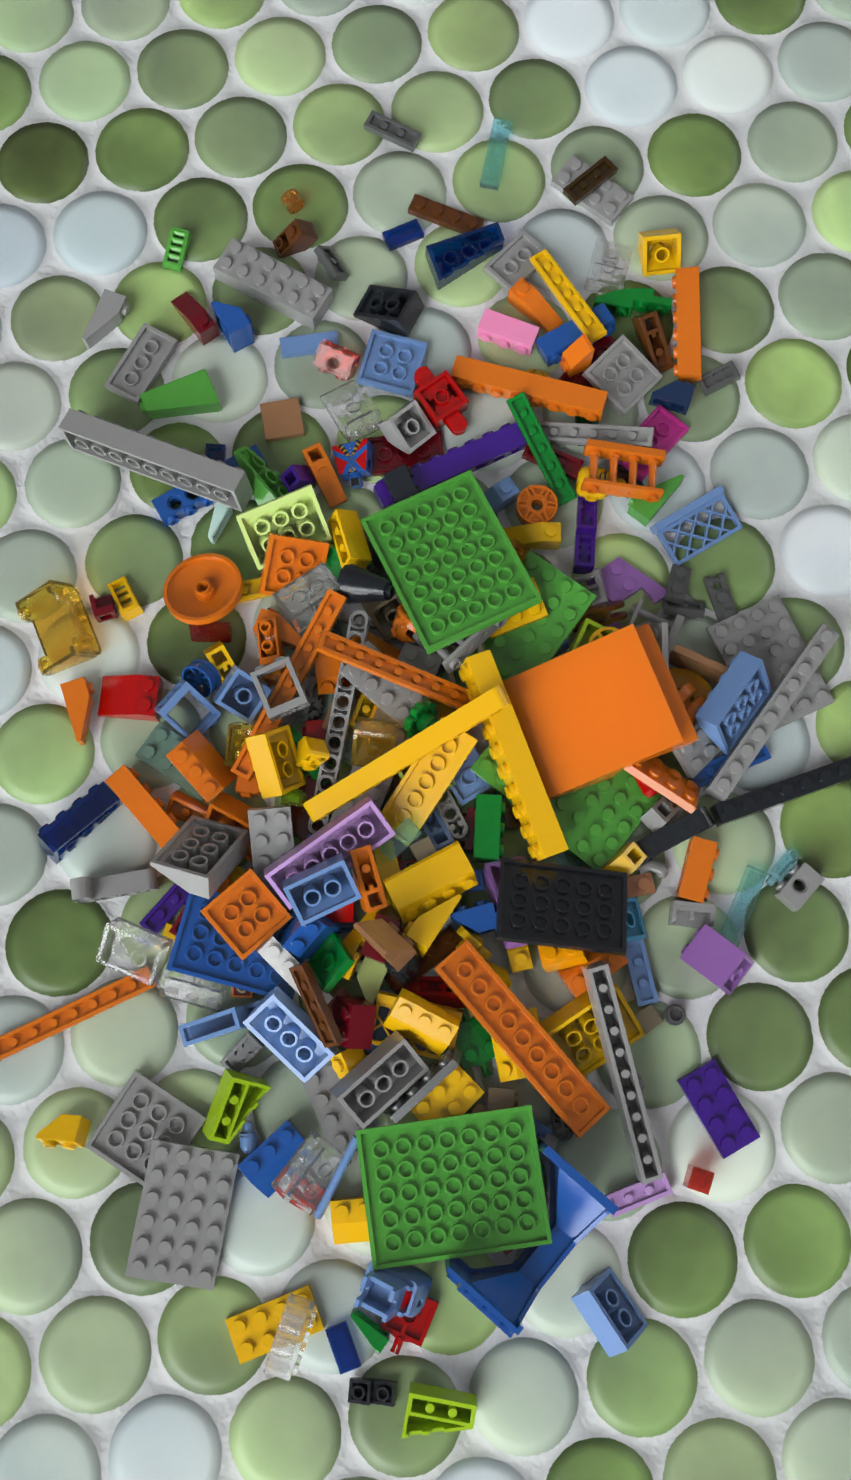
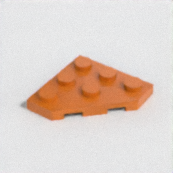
(288, 559)

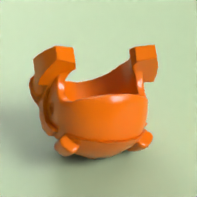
(402, 626)

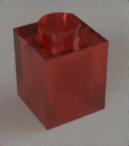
(698, 1179)

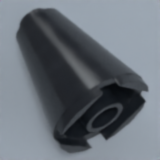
(363, 585)

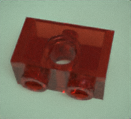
(347, 360)

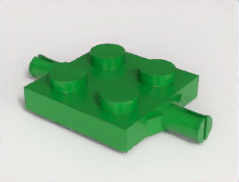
(474, 1044)

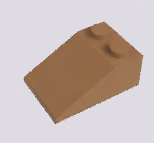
(387, 941)

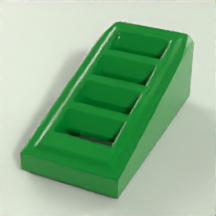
(373, 1333)

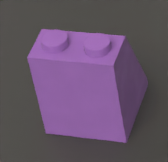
(716, 959)

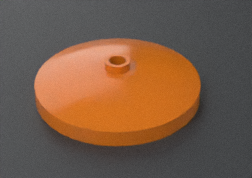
(203, 589)

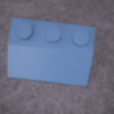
(321, 889)
(610, 1312)

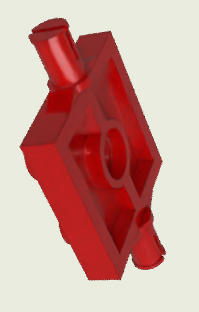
(411, 1328)

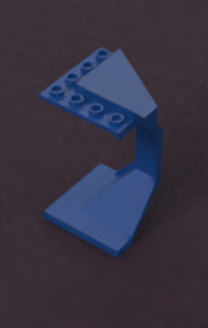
(509, 1290)

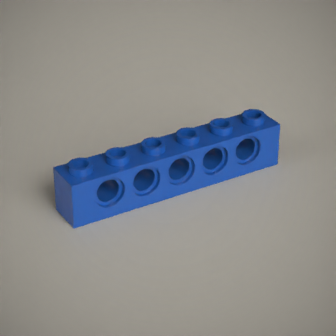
(166, 501)

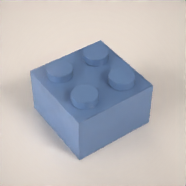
(240, 695)

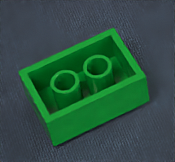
(488, 828)

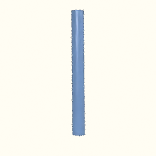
(336, 1178)

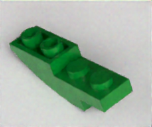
(639, 299)

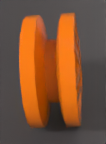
(540, 496)

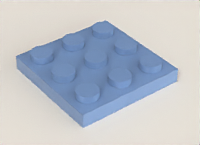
(391, 363)

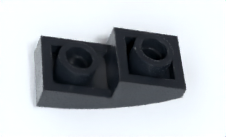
(372, 1391)

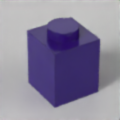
(297, 477)

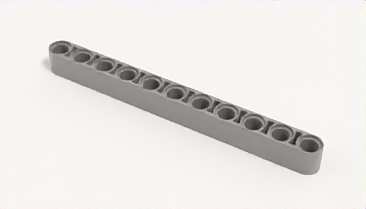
(336, 712)

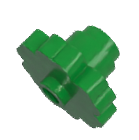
(420, 717)

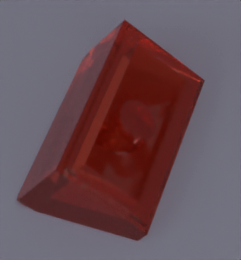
(211, 632)

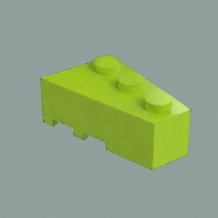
(232, 1103)

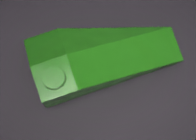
(263, 481)

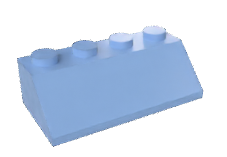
(289, 1034)

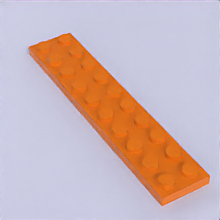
(522, 1038)

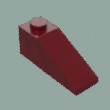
(196, 317)

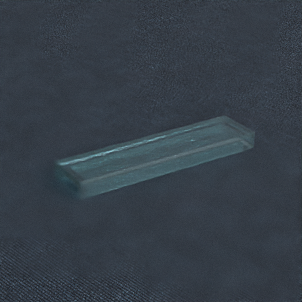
(495, 154)
(743, 904)

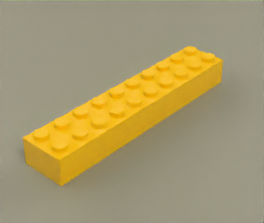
(515, 762)

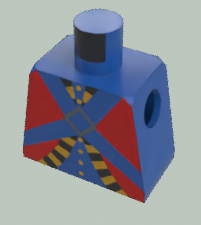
(354, 461)

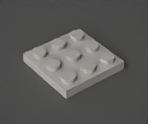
(622, 373)

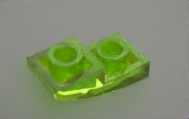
(294, 798)

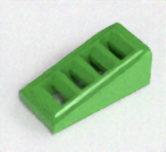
(179, 237)

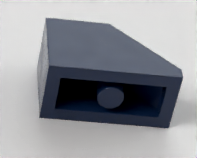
(673, 396)

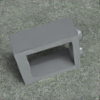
(288, 707)

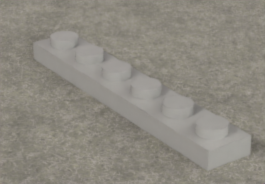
(579, 433)

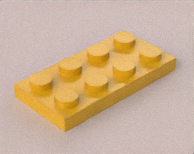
(256, 1327)

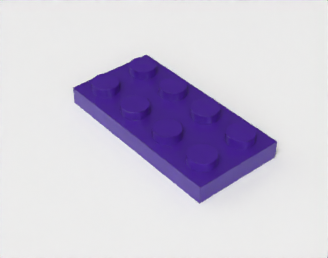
(718, 1109)

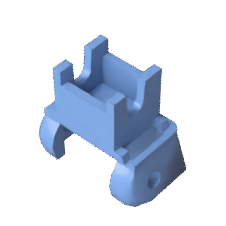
(385, 1290)

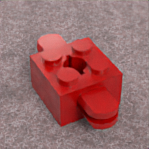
(441, 400)

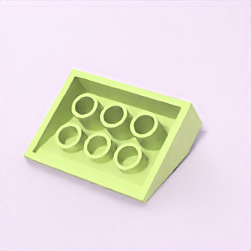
(289, 515)

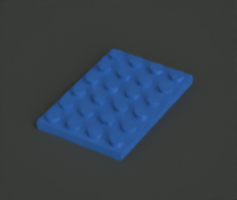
(206, 955)

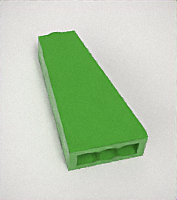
(181, 397)

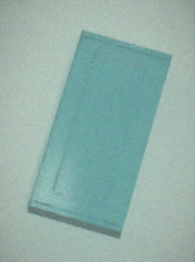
(405, 835)

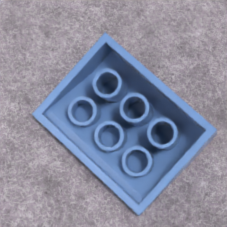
(734, 701)

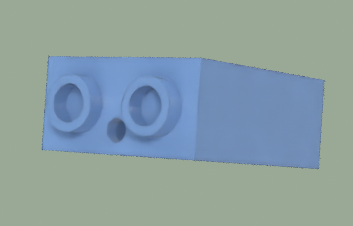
(174, 697)

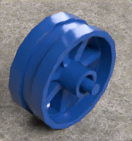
(201, 675)

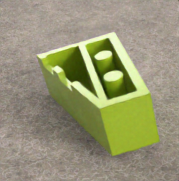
(437, 1410)

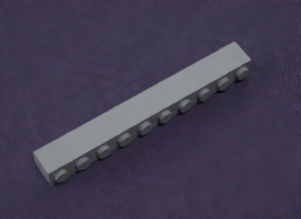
(771, 713)
(622, 1072)

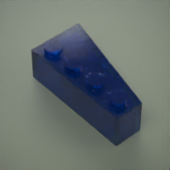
(461, 253)
(77, 821)

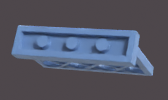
(687, 512)

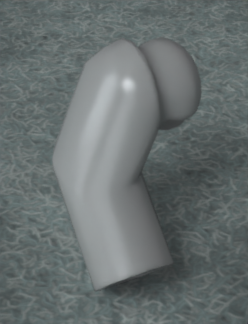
(654, 866)

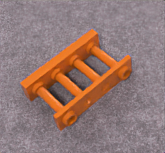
(626, 453)

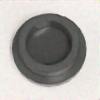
(674, 1014)

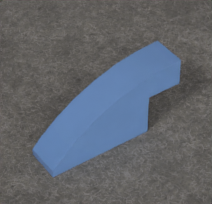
(216, 1024)

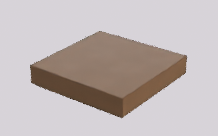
(282, 419)

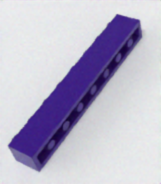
(471, 456)

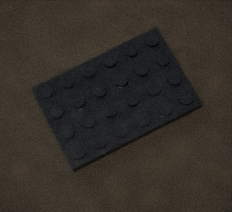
(562, 906)

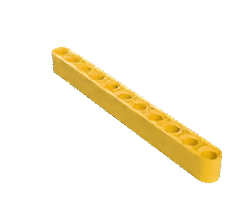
(407, 753)

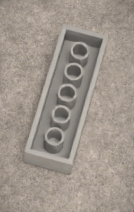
(273, 283)

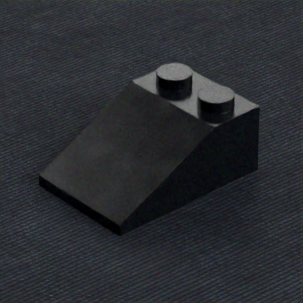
(390, 309)

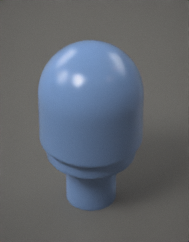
(248, 1139)

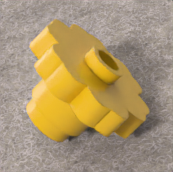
(475, 940)

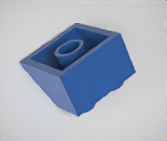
(234, 325)
(307, 939)

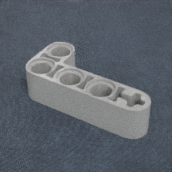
(113, 886)

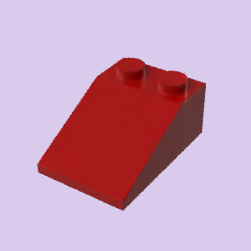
(130, 697)

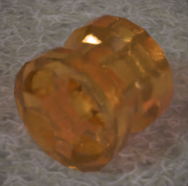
(292, 201)

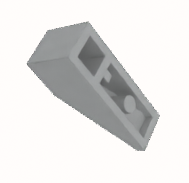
(106, 317)
(660, 813)

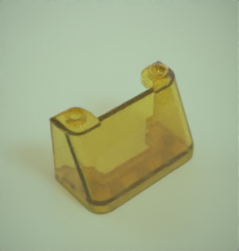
(60, 626)

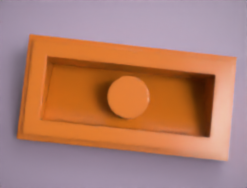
(185, 806)

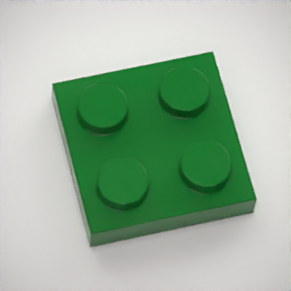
(330, 962)

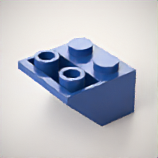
(478, 919)

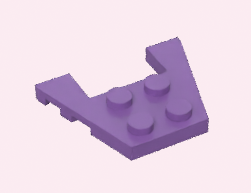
(624, 580)

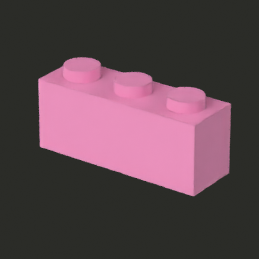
(507, 332)

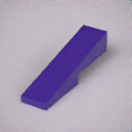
(585, 536)

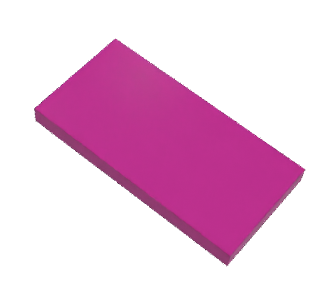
(667, 433)

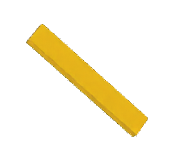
(568, 295)

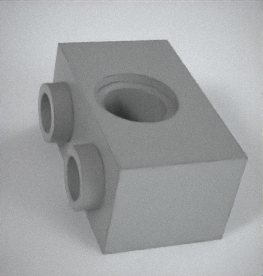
(809, 883)

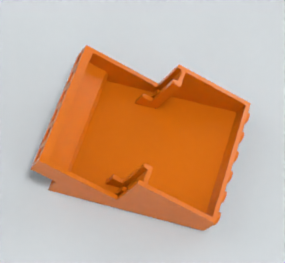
(599, 710)

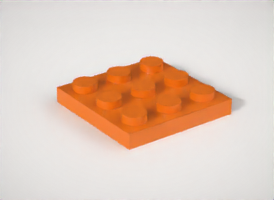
(246, 914)

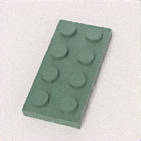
(154, 754)

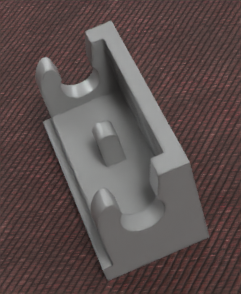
(691, 914)

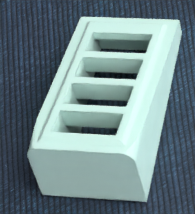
(219, 520)

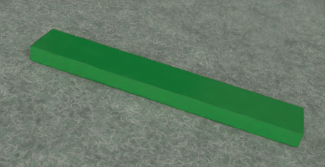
(541, 448)

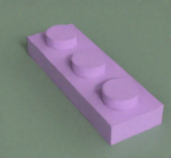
(639, 1194)

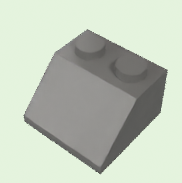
(407, 427)

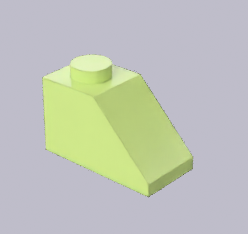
(370, 977)

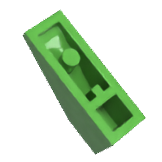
(645, 511)

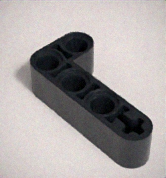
(676, 833)

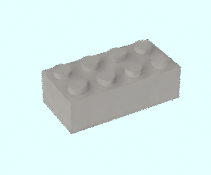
(379, 1079)

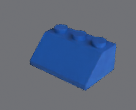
(271, 1156)

